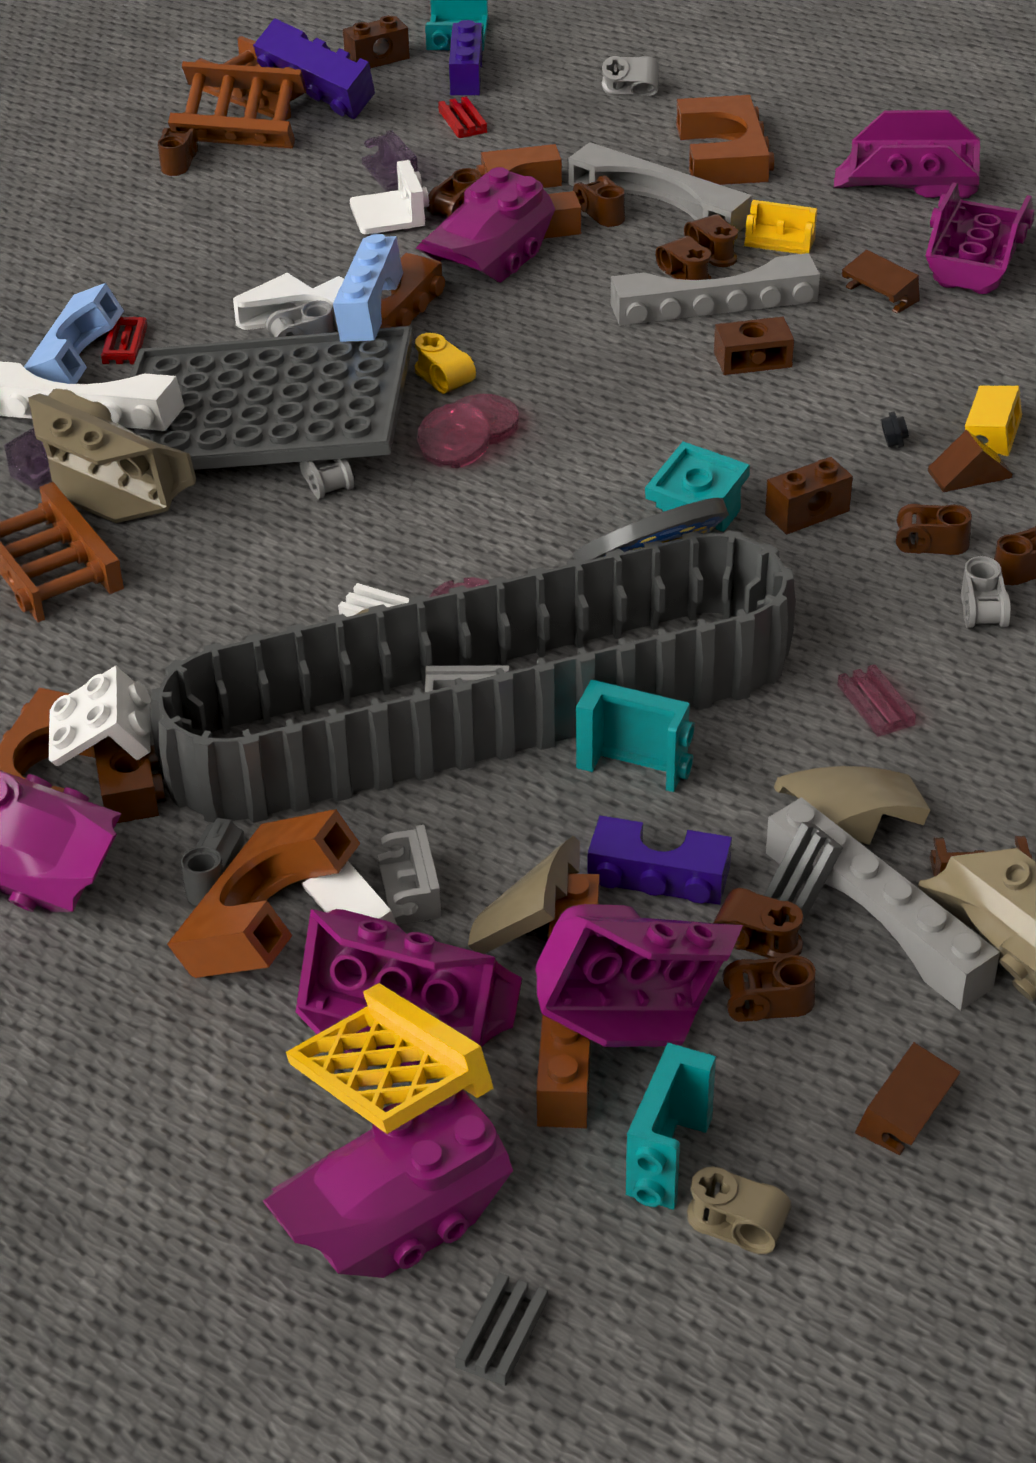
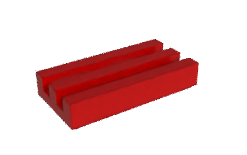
(468, 116)
(122, 354)

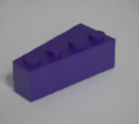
(326, 74)

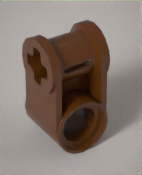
(177, 150)
(450, 193)
(602, 201)
(716, 236)
(684, 259)
(936, 529)
(1017, 556)
(763, 923)
(774, 988)

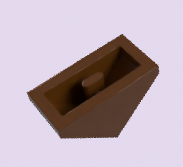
(967, 464)

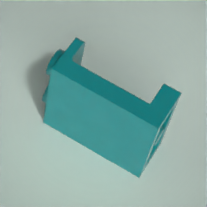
(446, 13)
(634, 729)
(676, 1095)

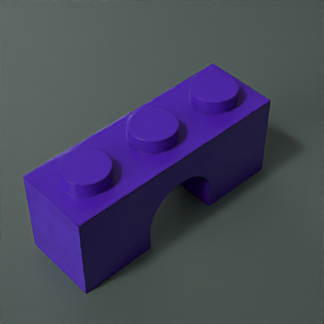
(465, 58)
(689, 872)

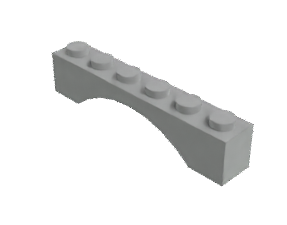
(644, 178)
(655, 298)
(939, 944)

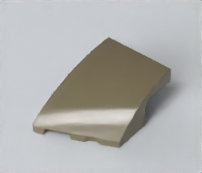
(857, 796)
(528, 901)

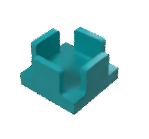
(698, 475)

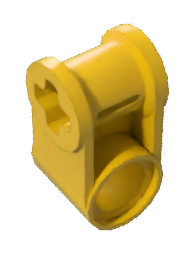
(442, 363)

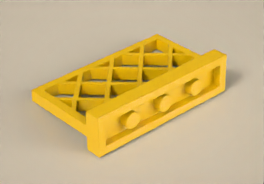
(416, 1038)

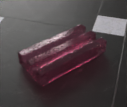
(882, 696)

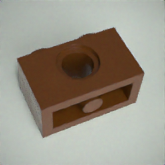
(390, 48)
(753, 345)
(808, 495)
(127, 782)

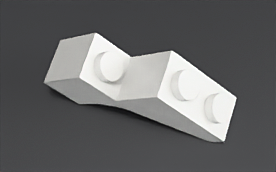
(280, 293)

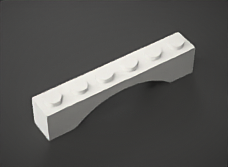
(134, 402)

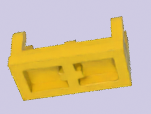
(780, 227)
(996, 416)

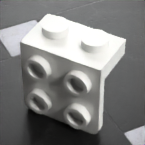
(395, 208)
(101, 708)

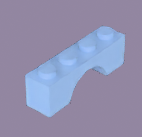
(358, 301)
(80, 323)

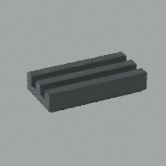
(798, 866)
(518, 1293)

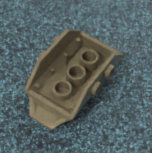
(104, 463)
(998, 900)

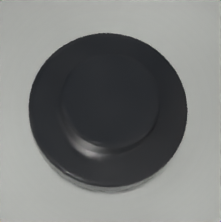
(894, 430)

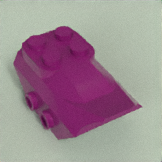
(915, 152)
(495, 226)
(974, 241)
(50, 842)
(356, 951)
(629, 975)
(397, 1192)

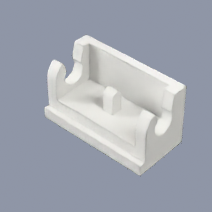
(347, 892)

